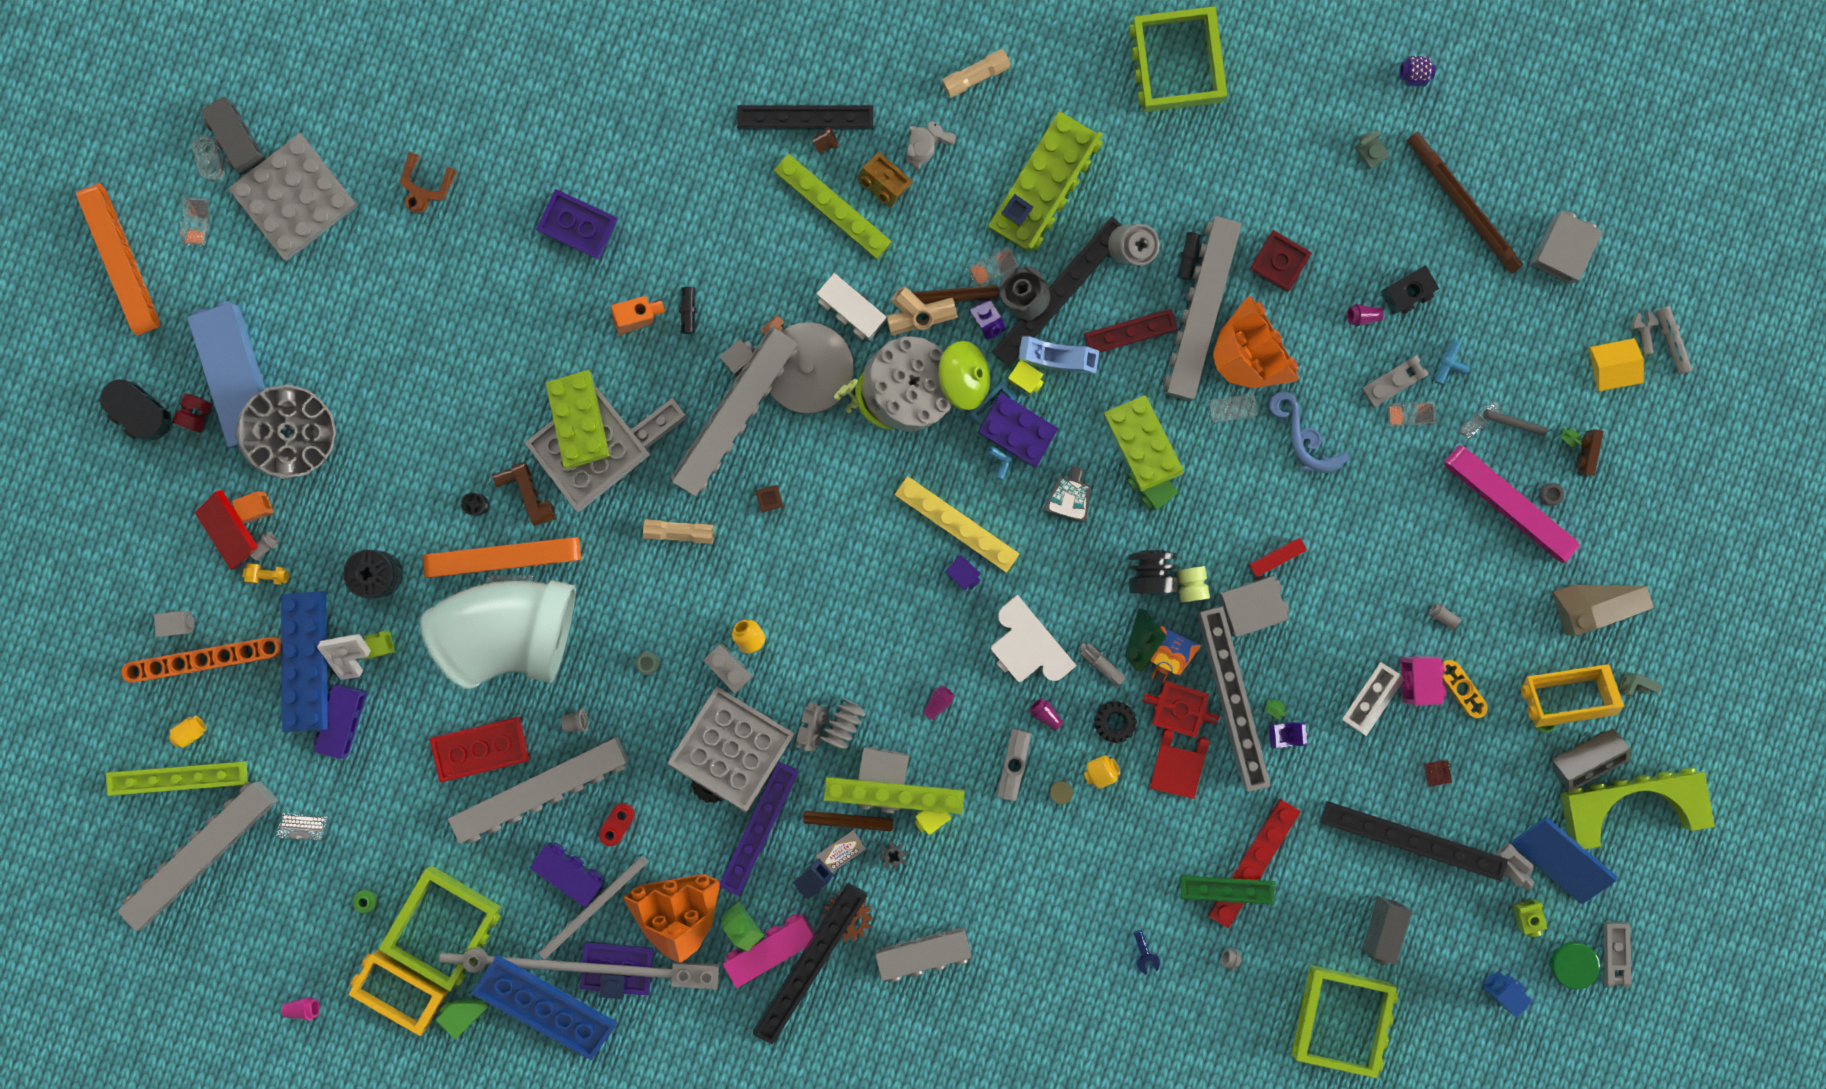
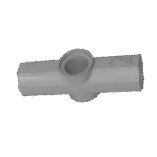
(1011, 779)

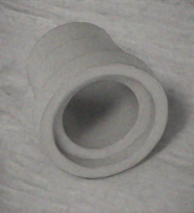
(575, 721)

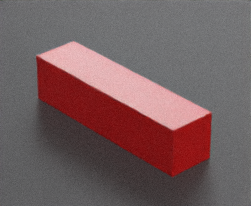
(1277, 557)

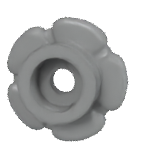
(1231, 959)

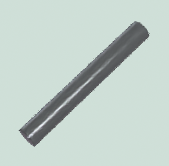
(1514, 422)

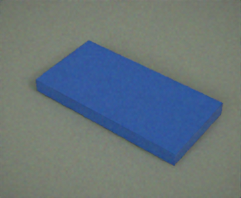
(1564, 860)

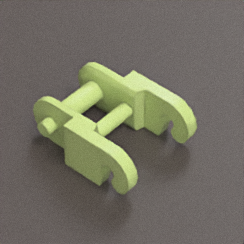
(847, 389)

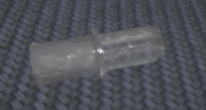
(1478, 421)

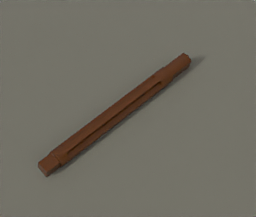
(1465, 203)

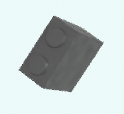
(1386, 931)

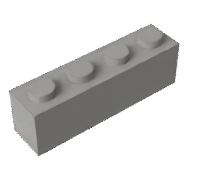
(923, 954)

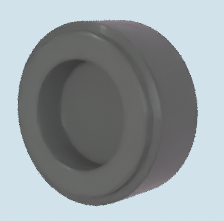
(1551, 494)

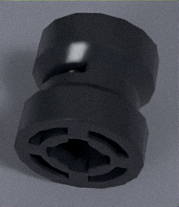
(469, 504)

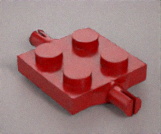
(1180, 709)

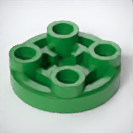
(1575, 965)

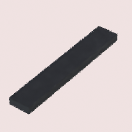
(804, 117)

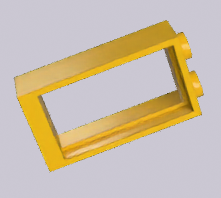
(1606, 685)
(392, 965)

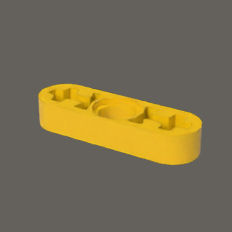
(1467, 705)

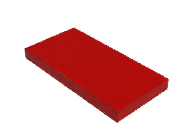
(479, 749)

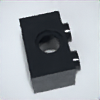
(1420, 281)

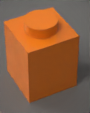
(253, 506)

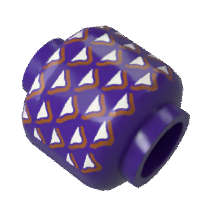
(1417, 71)

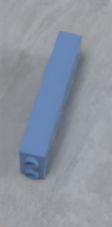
(227, 362)

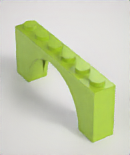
(1685, 791)

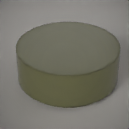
(1061, 792)

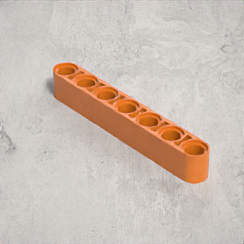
(118, 259)
(501, 557)
(193, 661)

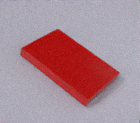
(226, 529)

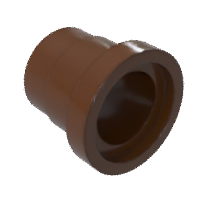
(825, 140)

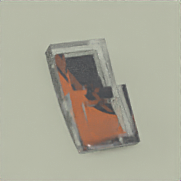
(195, 221)
(993, 267)
(1412, 414)

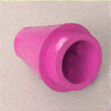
(301, 1009)

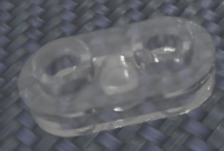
(208, 159)

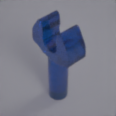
(1145, 954)

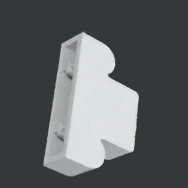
(1028, 645)

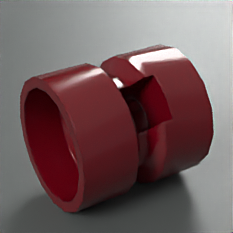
(190, 420)

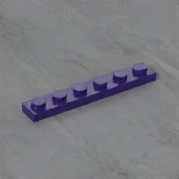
(758, 828)

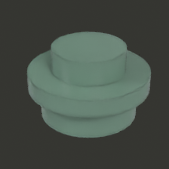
(647, 663)

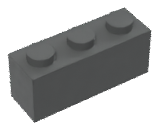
(232, 135)
(1591, 759)

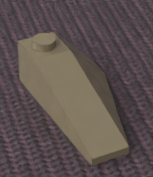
(1596, 606)

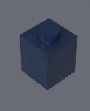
(813, 879)

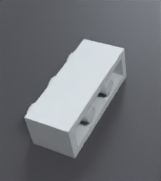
(851, 307)
(1373, 699)

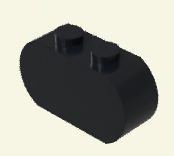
(135, 410)

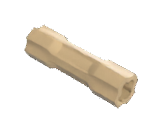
(961, 80)
(678, 531)

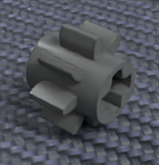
(895, 861)

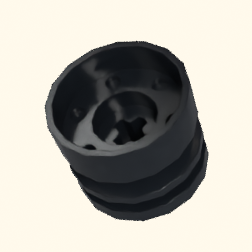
(385, 569)
(1153, 572)

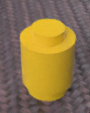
(187, 731)

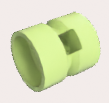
(1192, 584)

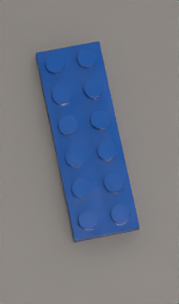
(302, 662)
(544, 1007)

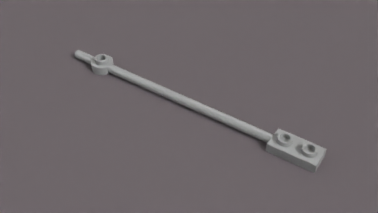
(683, 974)

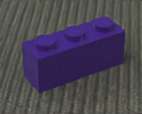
(343, 716)
(568, 873)

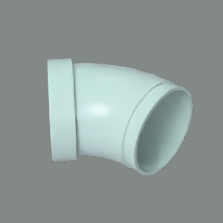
(500, 630)

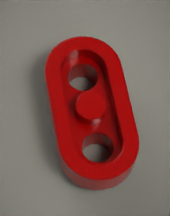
(617, 825)

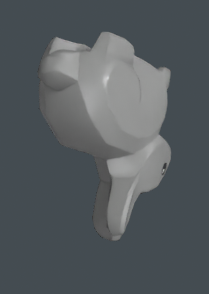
(923, 143)

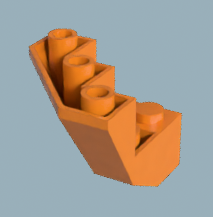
(1252, 351)
(675, 913)

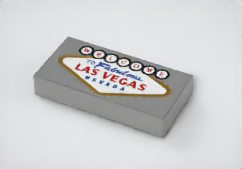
(841, 851)

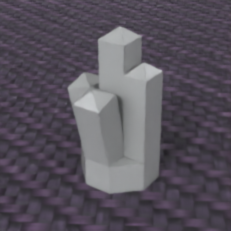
(1517, 867)

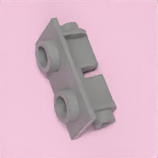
(815, 717)

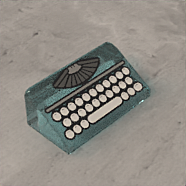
(303, 827)

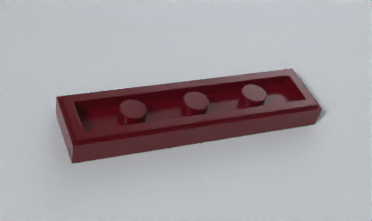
(1131, 331)

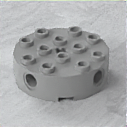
(887, 386)
(302, 414)

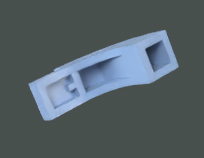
(1058, 357)

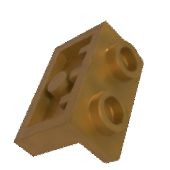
(884, 179)

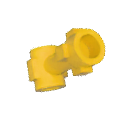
(253, 573)

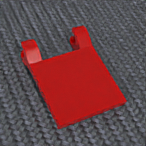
(1178, 769)

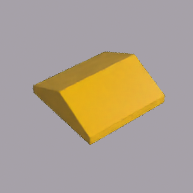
(1617, 364)

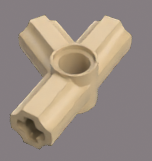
(912, 306)

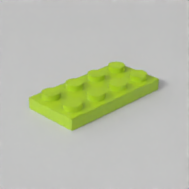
(577, 419)
(1143, 443)

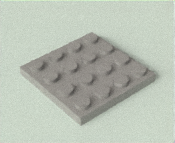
(293, 197)
(588, 481)
(730, 749)

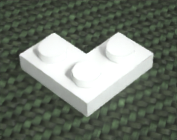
(342, 654)

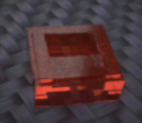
(1437, 772)

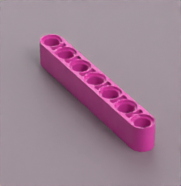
(1511, 504)

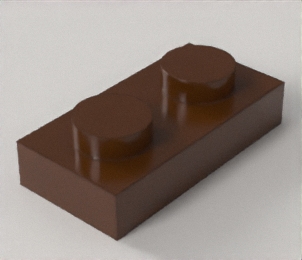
(1591, 446)

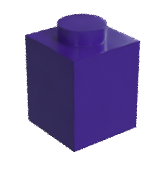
(963, 573)

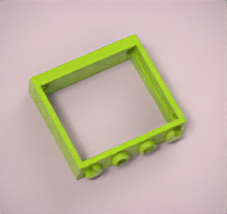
(1141, 74)
(434, 875)
(1308, 1011)

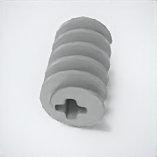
(843, 724)

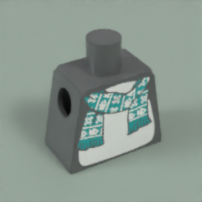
(1070, 497)

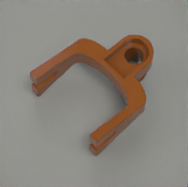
(420, 195)

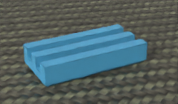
(1006, 392)

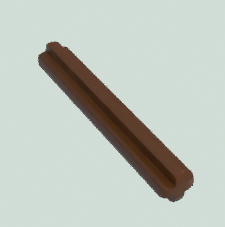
(959, 294)
(848, 821)

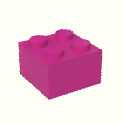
(1422, 680)

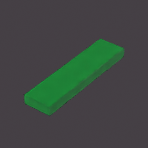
(1228, 890)

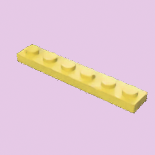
(957, 524)

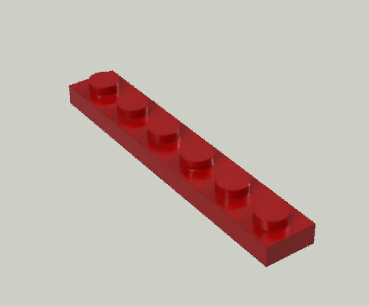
(1258, 856)

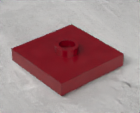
(1280, 261)

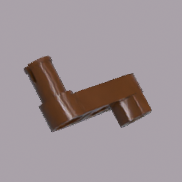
(538, 512)

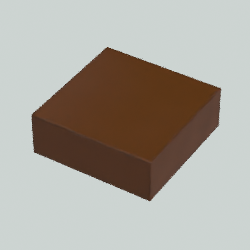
(769, 498)

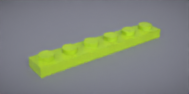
(832, 206)
(176, 778)
(894, 795)

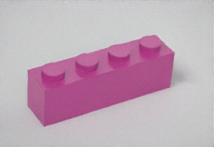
(769, 950)

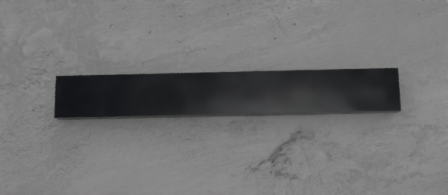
(1060, 292)
(1414, 840)
(810, 963)

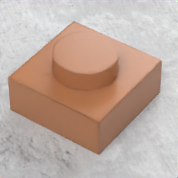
(776, 322)

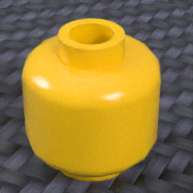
(748, 636)
(1102, 772)

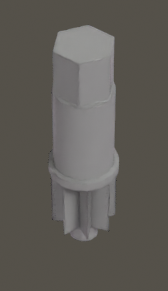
(1097, 660)

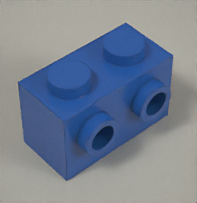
(1507, 993)

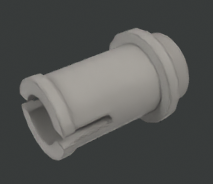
(264, 545)
(1443, 615)

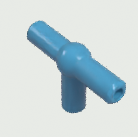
(1449, 363)
(1005, 457)

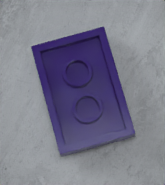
(577, 224)
(1017, 430)
(617, 955)

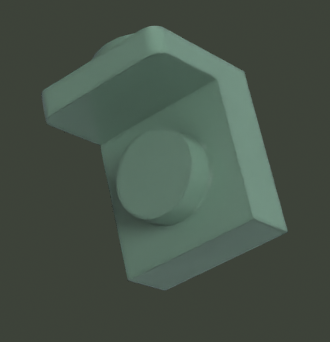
(1371, 149)
(1637, 682)

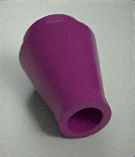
(1361, 315)
(939, 701)
(1044, 712)

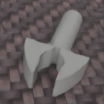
(1645, 330)

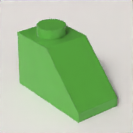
(741, 927)
(460, 1014)

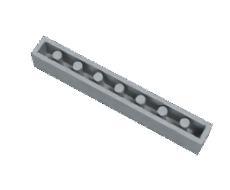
(1202, 308)
(734, 411)
(1233, 698)
(538, 790)
(197, 855)

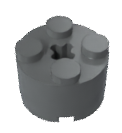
(1024, 293)

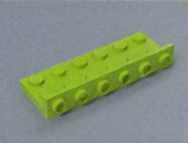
(1047, 179)

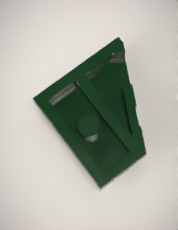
(1144, 640)

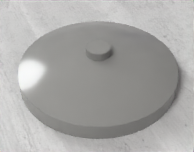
(815, 371)

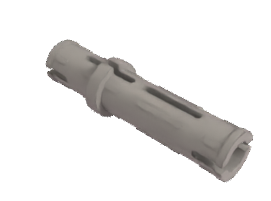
(1666, 314)

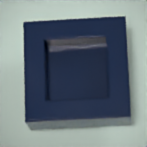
(1017, 210)
(612, 986)

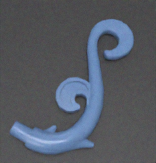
(1311, 464)

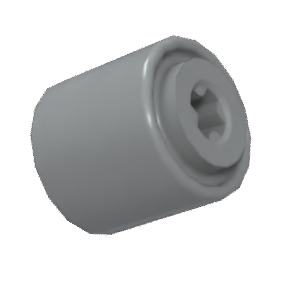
(1123, 247)

